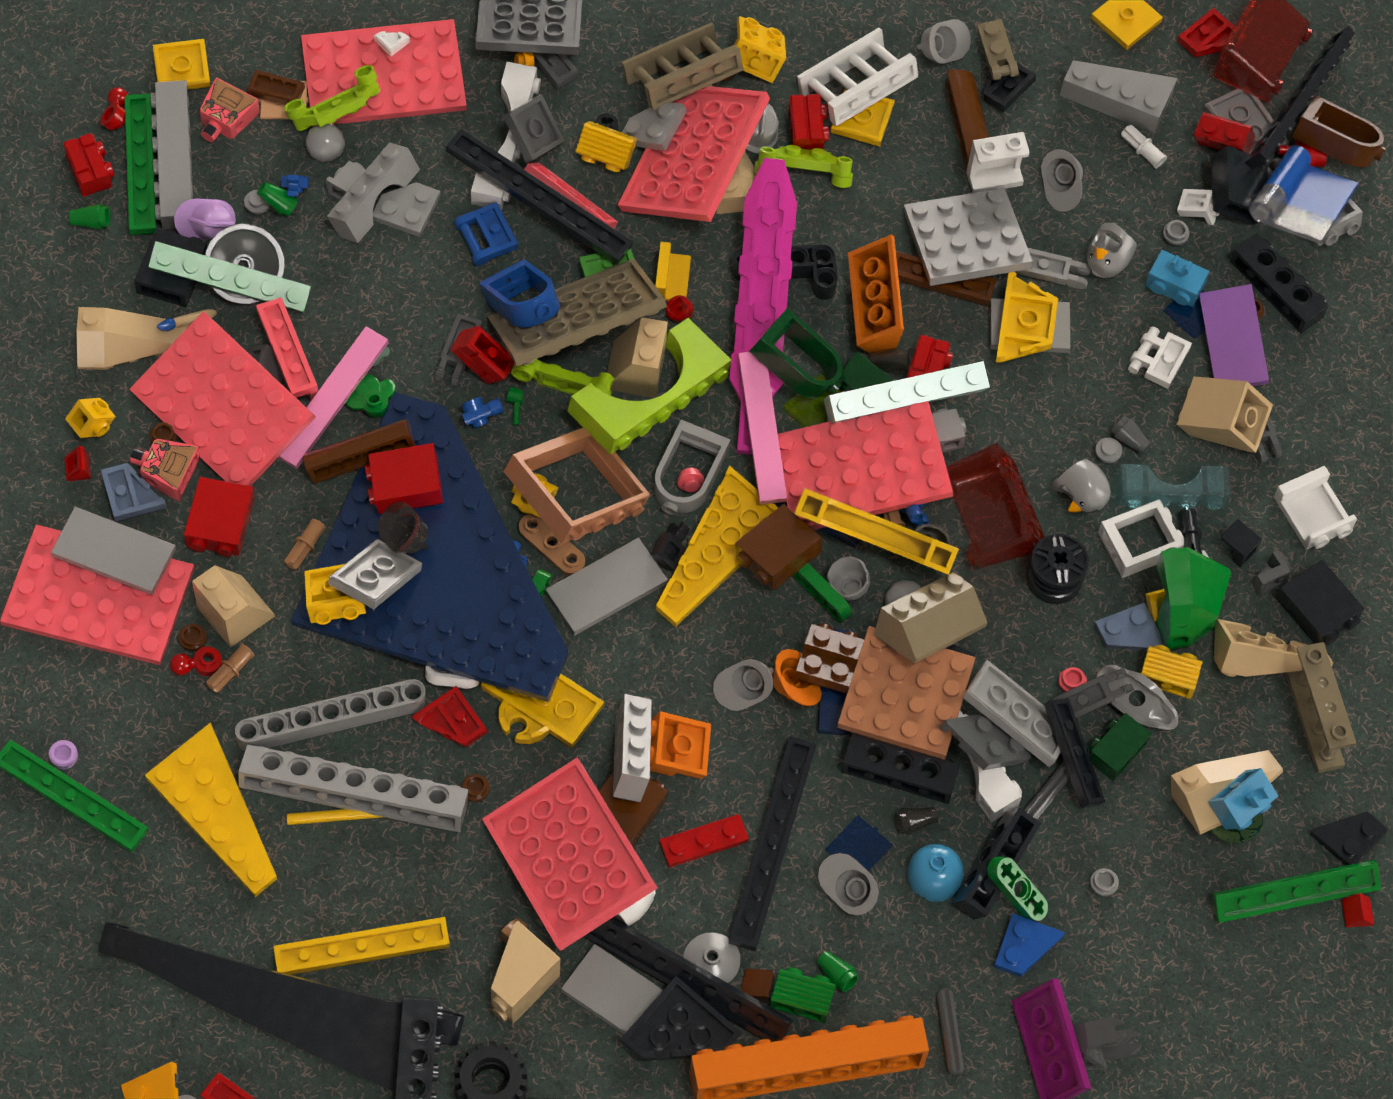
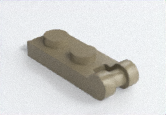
(997, 49)

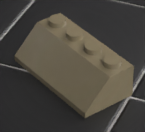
(931, 618)

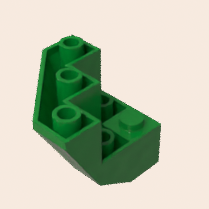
(1192, 596)

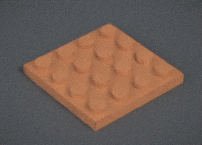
(905, 700)

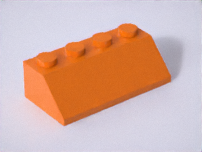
(876, 295)

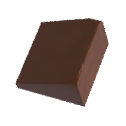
(758, 983)

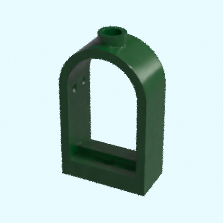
(811, 344)

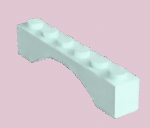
(906, 392)

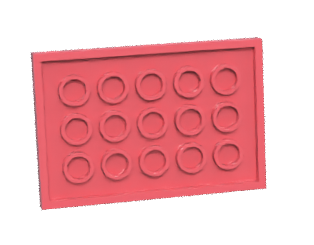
(413, 82)
(701, 157)
(222, 402)
(867, 461)
(91, 609)
(569, 854)

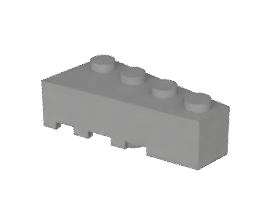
(1119, 92)

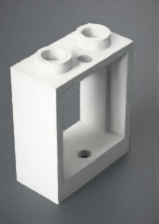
(1119, 552)

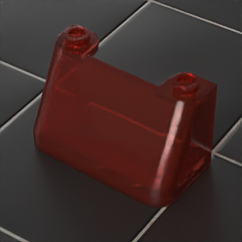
(1262, 47)
(994, 507)

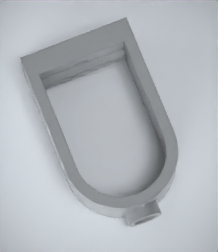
(700, 439)

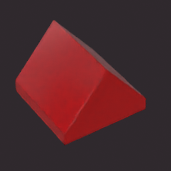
(77, 465)
(1357, 911)

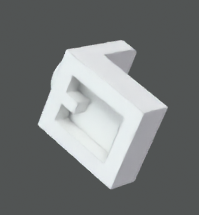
(1197, 204)

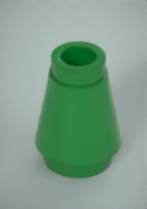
(277, 198)
(92, 216)
(838, 971)

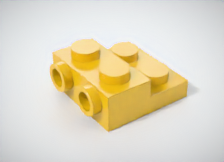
(327, 602)

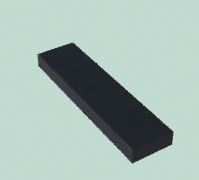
(1074, 753)

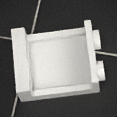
(997, 162)
(1314, 509)

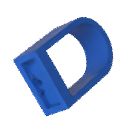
(521, 277)

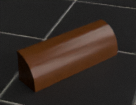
(965, 109)
(355, 451)

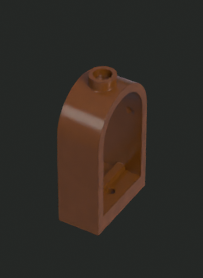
(1340, 134)

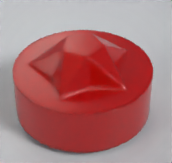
(679, 308)

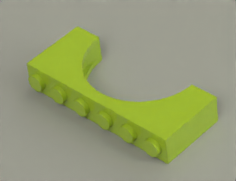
(619, 421)

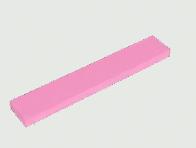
(336, 392)
(762, 430)

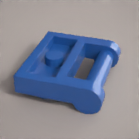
(494, 230)

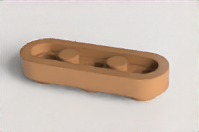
(556, 554)

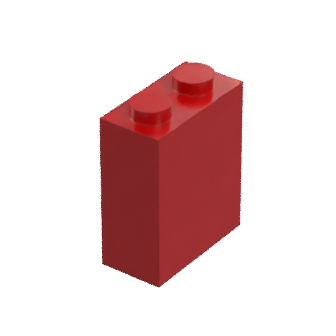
(404, 476)
(219, 517)

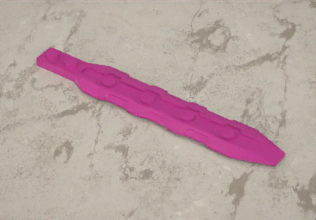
(763, 272)

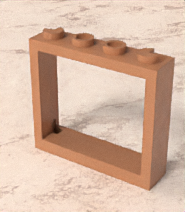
(611, 467)

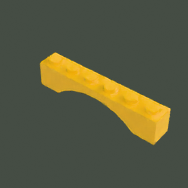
(876, 531)

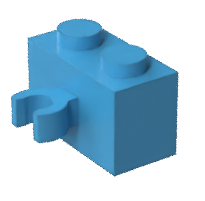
(1177, 278)
(1243, 799)

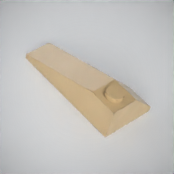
(738, 187)
(118, 337)
(1251, 654)
(1202, 781)

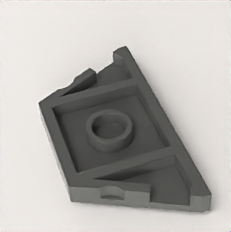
(986, 742)

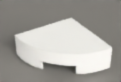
(391, 41)

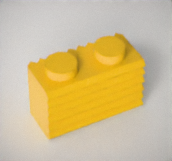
(606, 146)
(1172, 671)

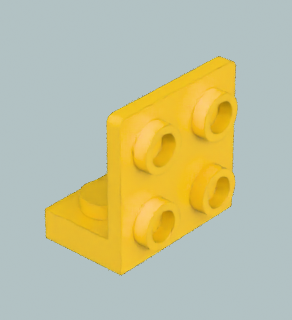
(760, 48)

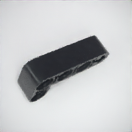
(808, 268)

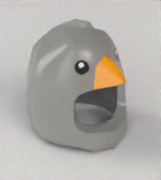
(1106, 255)
(1085, 486)

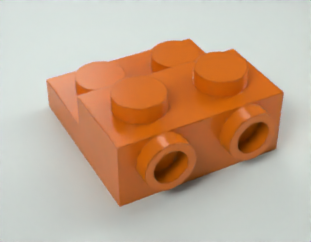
(679, 745)

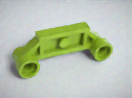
(336, 106)
(814, 159)
(561, 379)

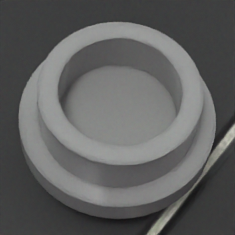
(255, 204)
(1176, 232)
(1108, 450)
(1104, 882)

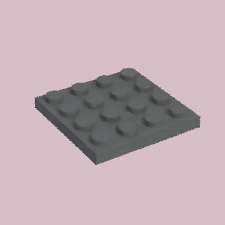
(529, 26)

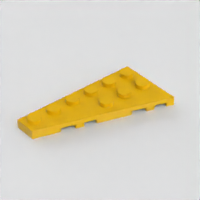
(712, 548)
(207, 798)

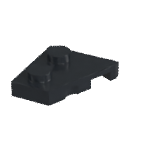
(1008, 89)
(1350, 837)

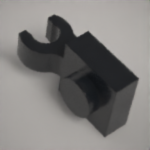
(669, 547)

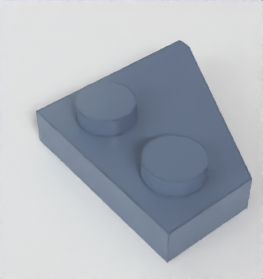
(129, 493)
(1129, 629)

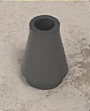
(1130, 434)

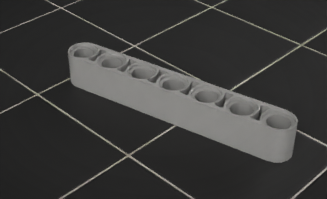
(340, 705)

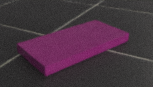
(1051, 1042)

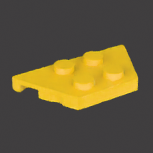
(1026, 320)

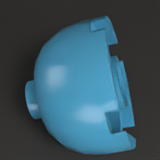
(935, 872)

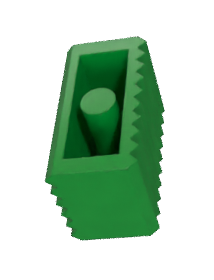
(802, 994)

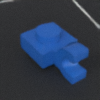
(295, 183)

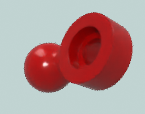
(114, 114)
(182, 664)

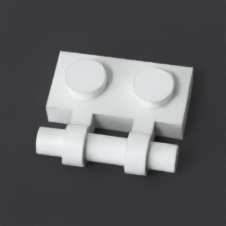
(1167, 359)

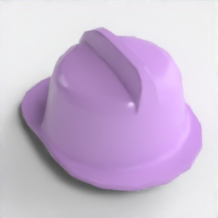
(203, 218)

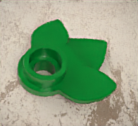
(372, 396)

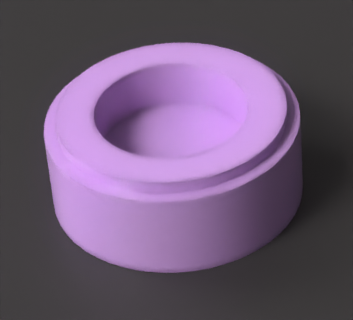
(63, 754)

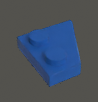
(1025, 945)

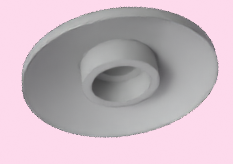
(728, 955)

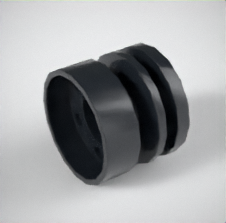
(1057, 569)

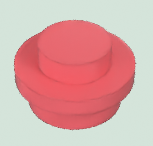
(690, 480)
(1071, 678)

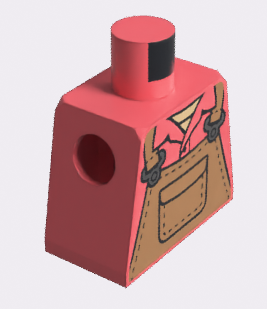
(226, 111)
(167, 466)

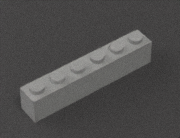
(173, 149)

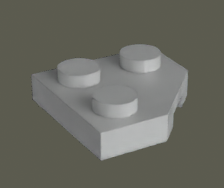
(656, 126)
(407, 208)

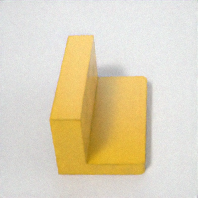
(672, 272)

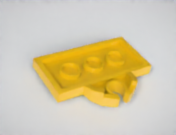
(564, 716)

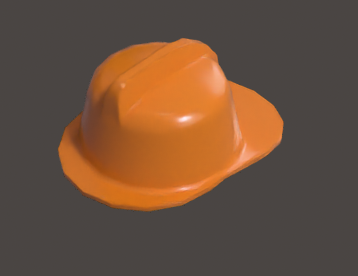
(790, 687)

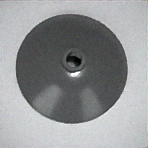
(250, 245)

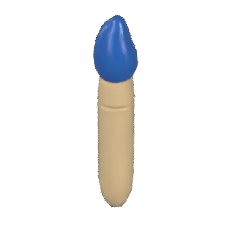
(170, 323)

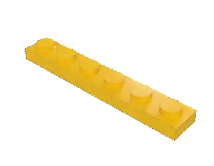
(362, 946)

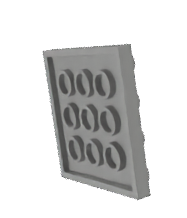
(967, 236)

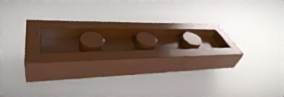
(975, 290)

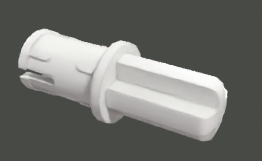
(1143, 146)

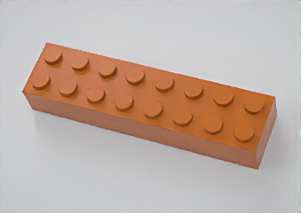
(809, 1059)

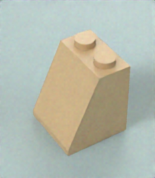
(639, 358)
(1225, 413)
(230, 604)
(523, 974)

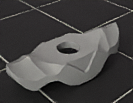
(1156, 709)

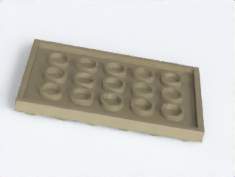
(586, 310)

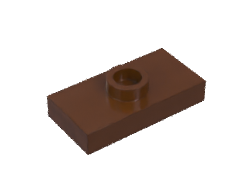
(274, 87)

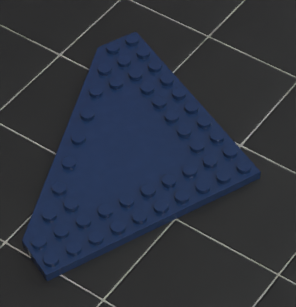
(472, 600)

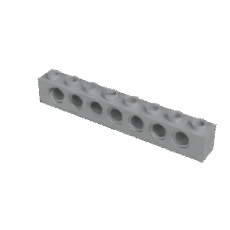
(339, 793)

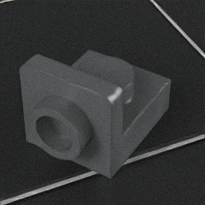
(1274, 575)

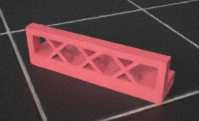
(569, 192)
(287, 348)

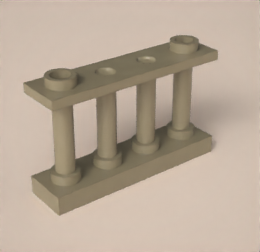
(686, 79)
(1320, 708)

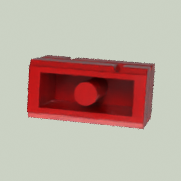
(806, 121)
(1221, 132)
(87, 164)
(482, 354)
(930, 356)

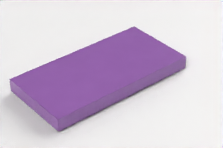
(1234, 335)

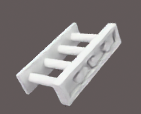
(868, 91)

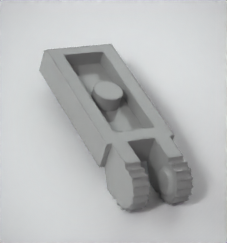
(1056, 269)

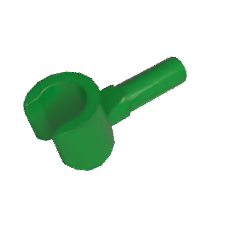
(516, 397)

